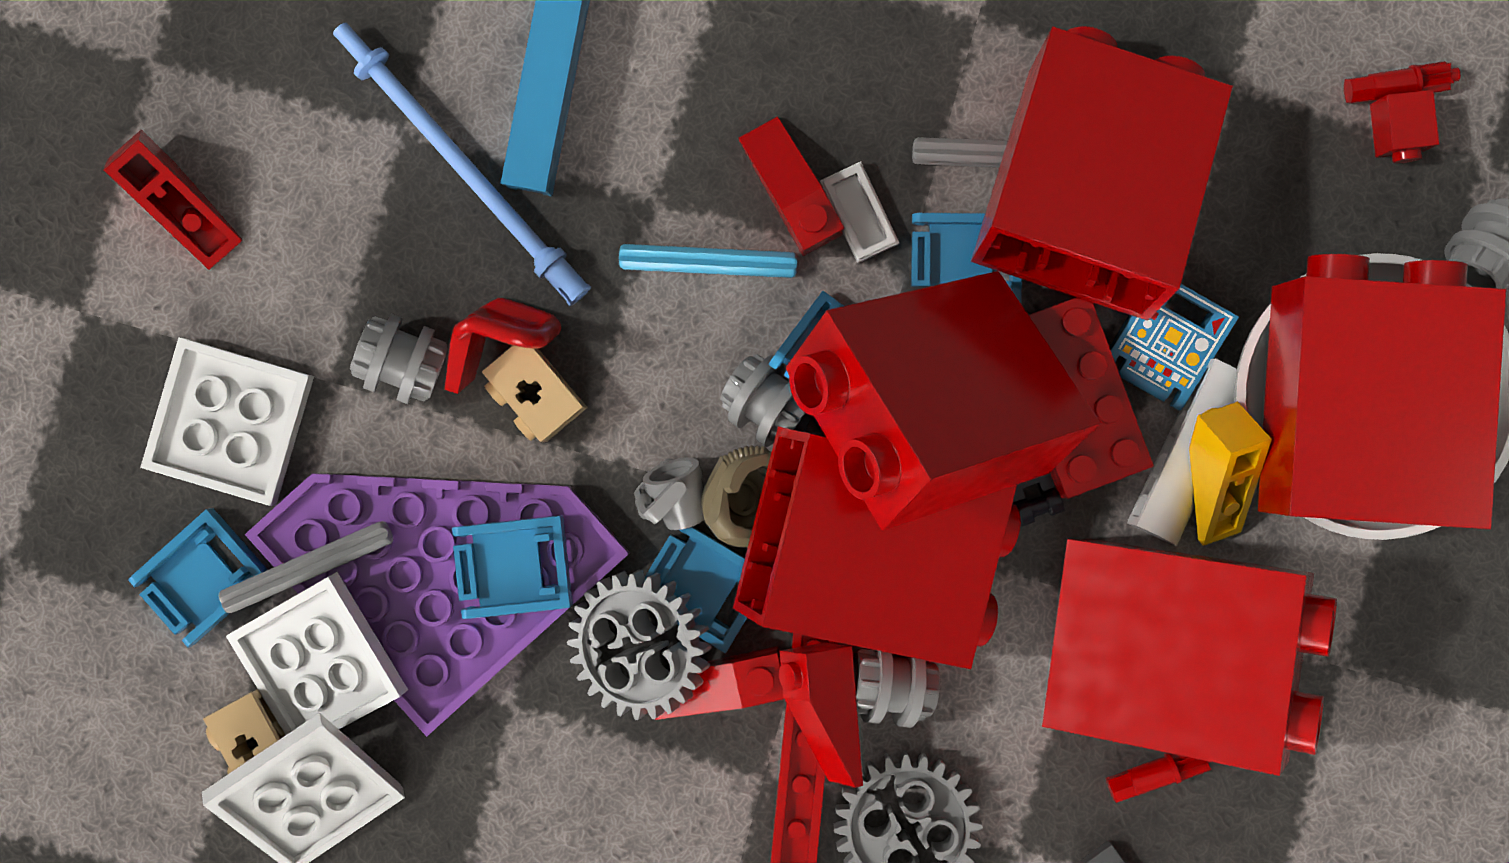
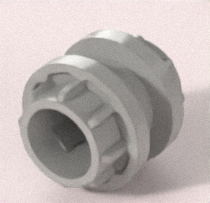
(1484, 245)
(398, 358)
(764, 397)
(895, 685)

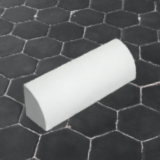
(1168, 492)

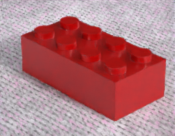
(1117, 444)

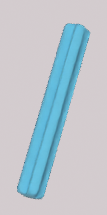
(708, 260)

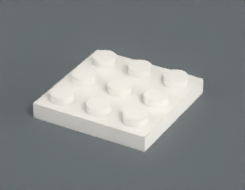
(227, 421)
(317, 658)
(303, 793)

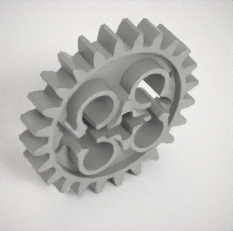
(626, 604)
(941, 806)

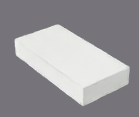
(859, 212)

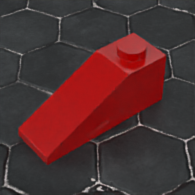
(792, 186)
(171, 199)
(735, 684)
(822, 698)

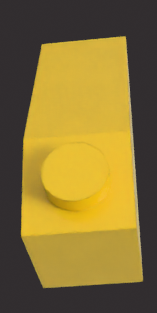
(1225, 469)

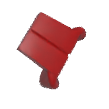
(501, 321)

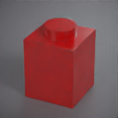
(1404, 125)

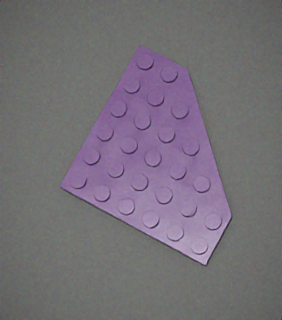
(412, 583)

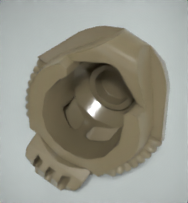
(734, 493)

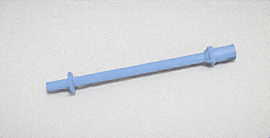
(547, 260)

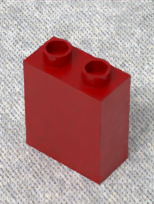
(1104, 172)
(1383, 395)
(938, 397)
(833, 574)
(1187, 654)

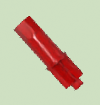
(1412, 79)
(1154, 775)

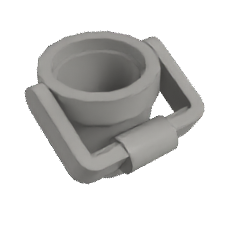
(672, 493)

